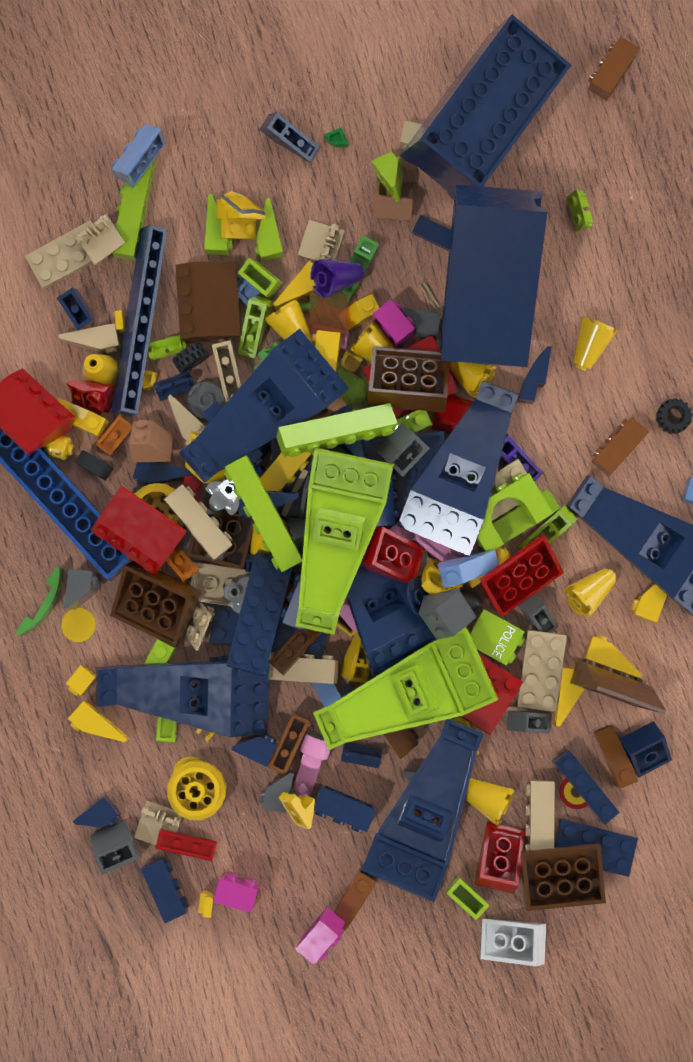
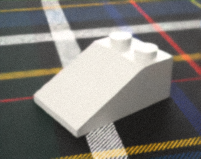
(513, 941)

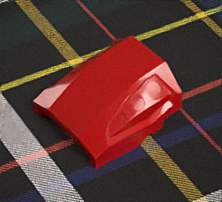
(91, 395)
(455, 410)

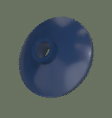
(415, 594)

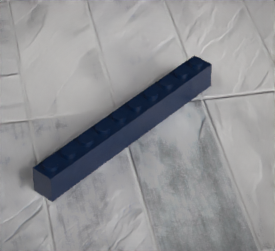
(139, 321)

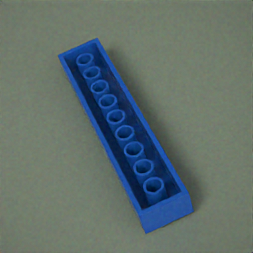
(62, 503)

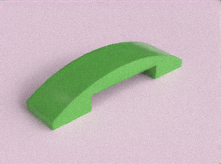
(363, 255)
(55, 581)

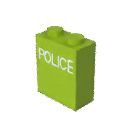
(496, 637)

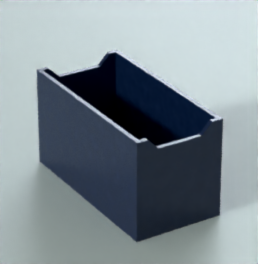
(486, 107)
(492, 275)

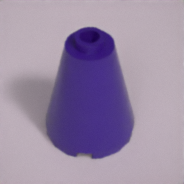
(334, 276)

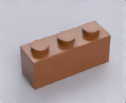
(612, 68)
(619, 446)
(289, 743)

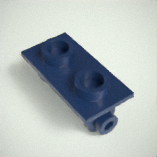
(175, 386)
(361, 755)

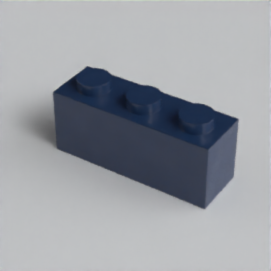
(165, 889)

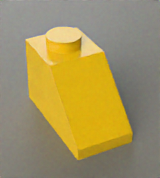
(361, 312)

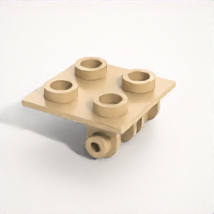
(100, 239)
(321, 241)
(198, 629)
(153, 818)

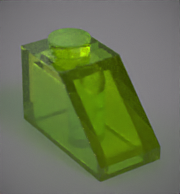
(357, 391)

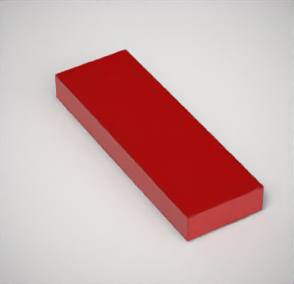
(186, 844)

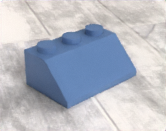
(138, 155)

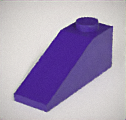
(512, 451)

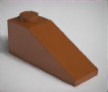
(615, 757)
(354, 897)

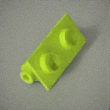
(577, 202)
(166, 347)

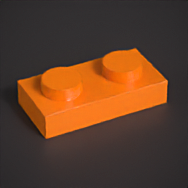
(114, 436)
(181, 564)

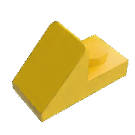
(299, 809)

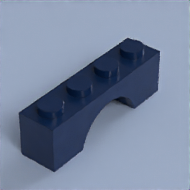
(585, 786)

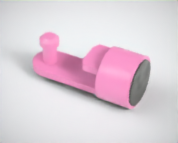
(314, 752)

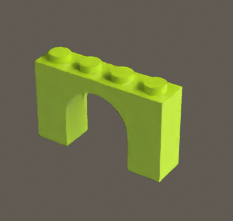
(526, 494)

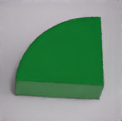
(336, 138)

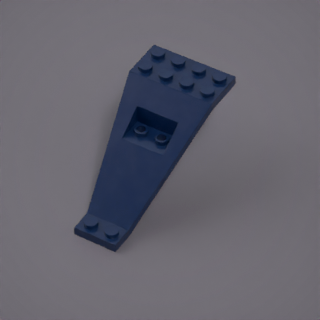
(290, 382)
(449, 504)
(637, 532)
(388, 625)
(226, 698)
(412, 849)

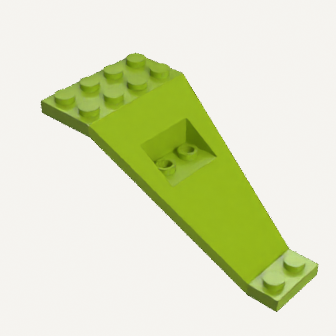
(346, 496)
(444, 677)

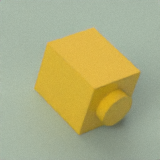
(81, 681)

